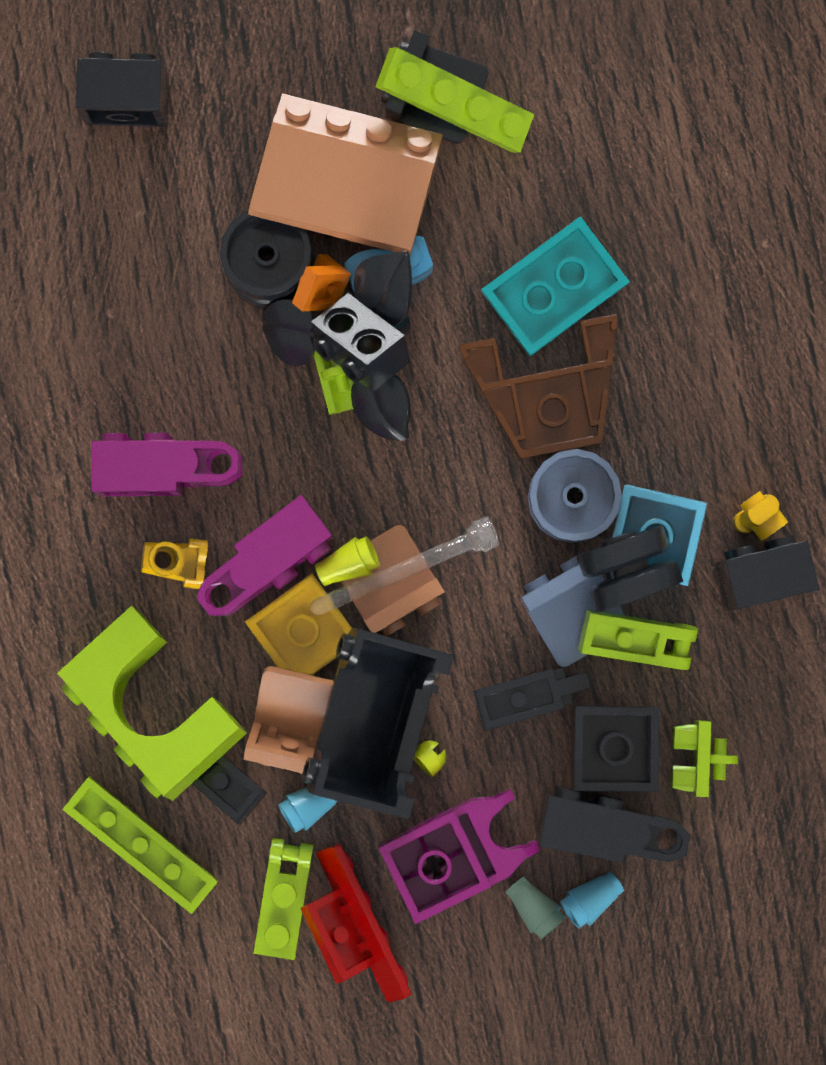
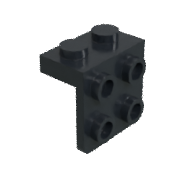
(410, 115)

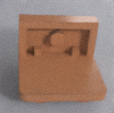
(387, 606)
(287, 718)

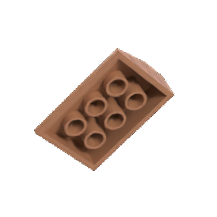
(345, 174)

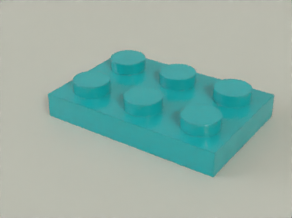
(555, 286)

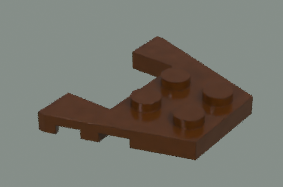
(549, 408)

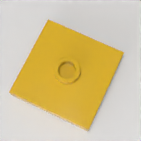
(294, 634)

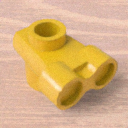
(759, 515)
(186, 561)

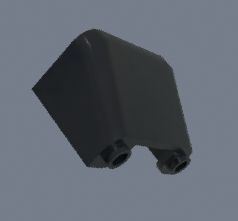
(374, 722)

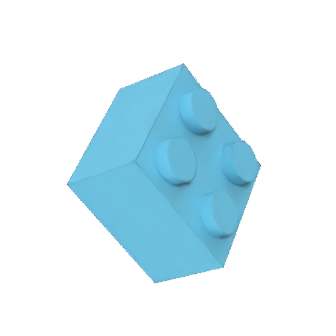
(681, 518)

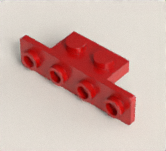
(349, 931)

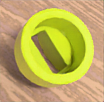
(428, 759)

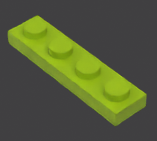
(454, 100)
(140, 844)

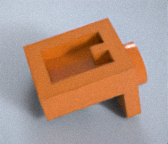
(321, 285)

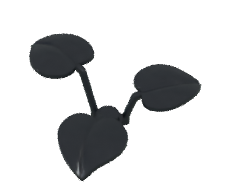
(385, 288)

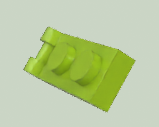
(636, 639)
(282, 900)

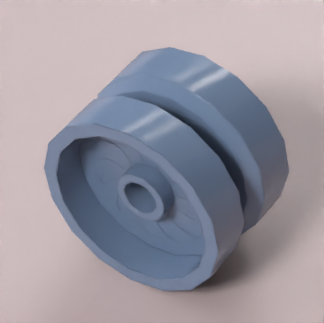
(549, 500)

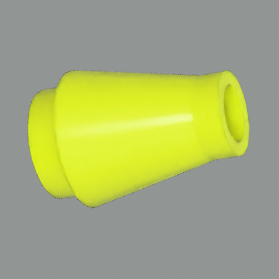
(349, 562)

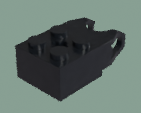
(605, 828)

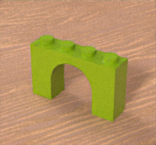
(99, 681)

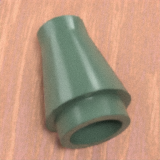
(536, 909)

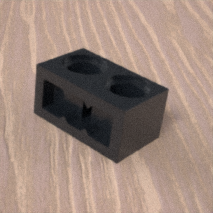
(360, 342)

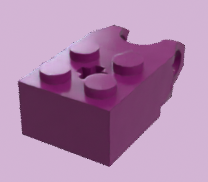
(157, 465)
(268, 557)
(469, 855)

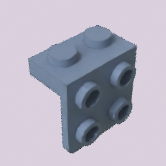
(560, 610)

